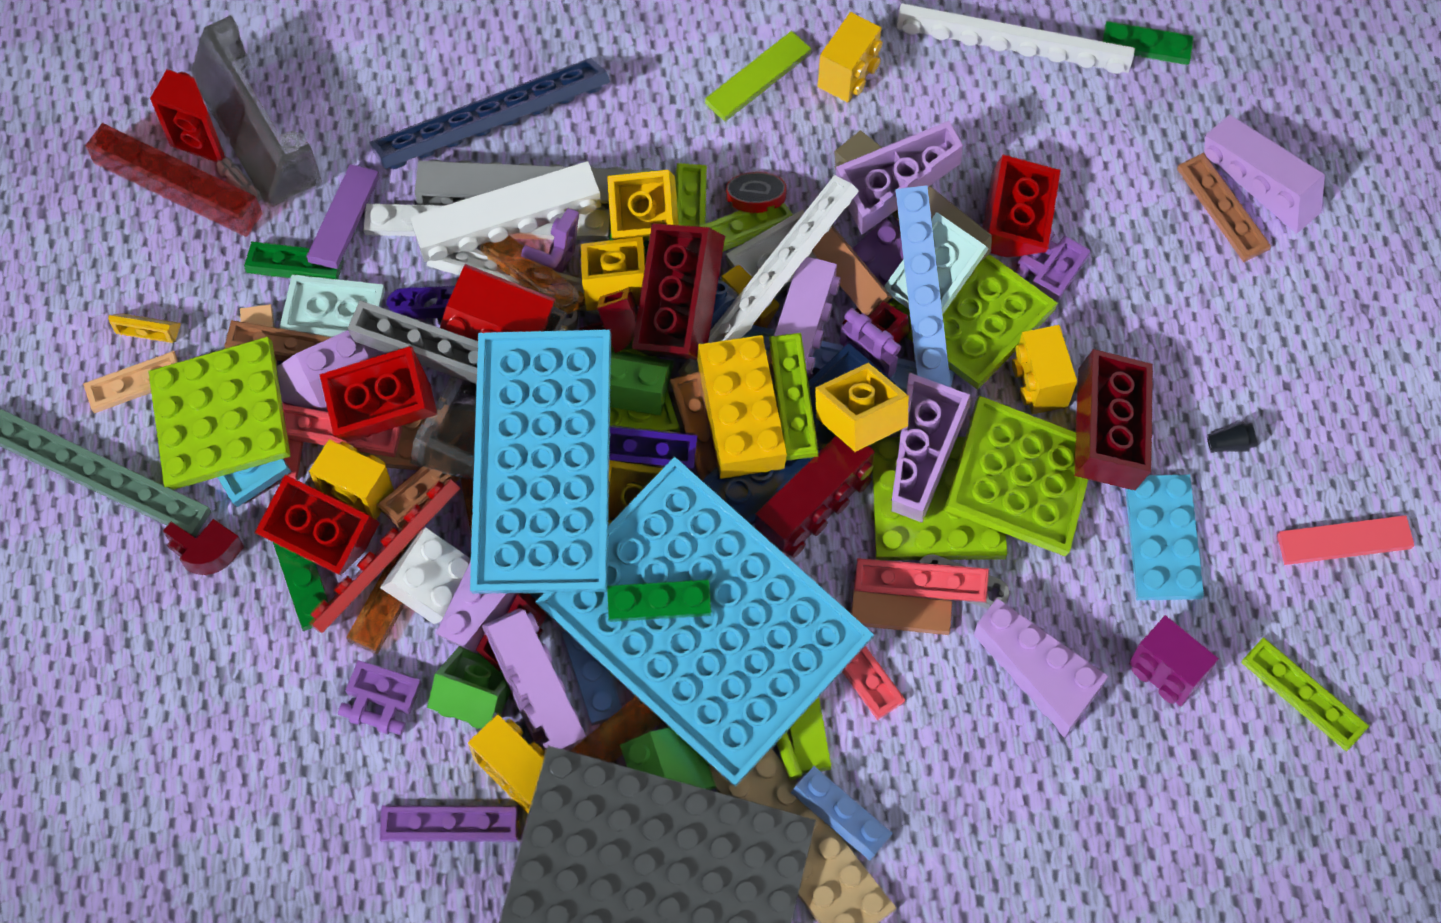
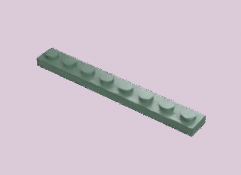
(101, 474)

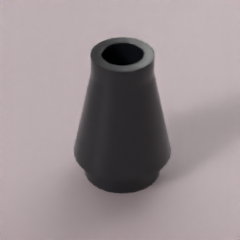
(1234, 438)

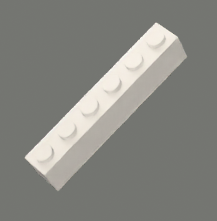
(505, 212)

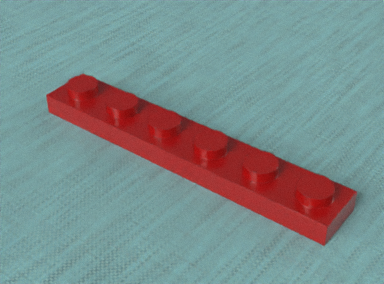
(373, 564)

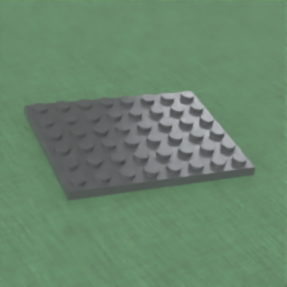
(650, 851)

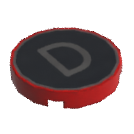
(756, 191)

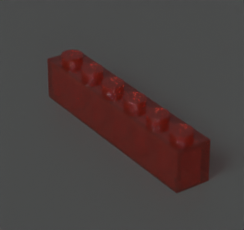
(174, 179)

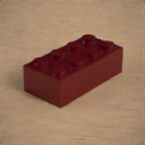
(678, 290)
(1114, 420)
(814, 496)

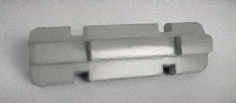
(235, 177)

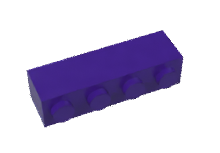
(651, 446)

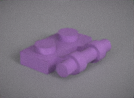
(1059, 269)
(870, 341)
(383, 688)

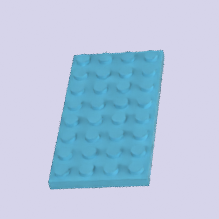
(541, 462)

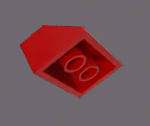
(185, 116)
(1020, 207)
(494, 304)
(377, 395)
(316, 526)

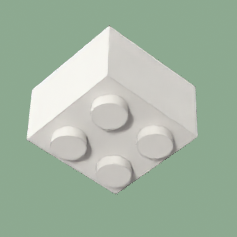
(427, 575)

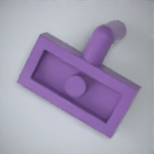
(563, 245)

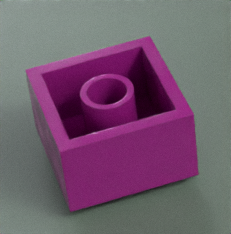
(1172, 661)

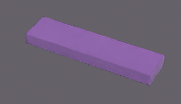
(343, 216)
(449, 824)

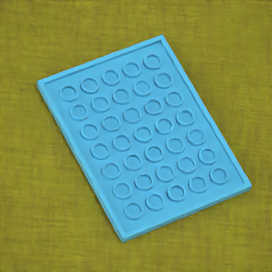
(726, 677)

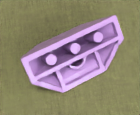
(300, 375)

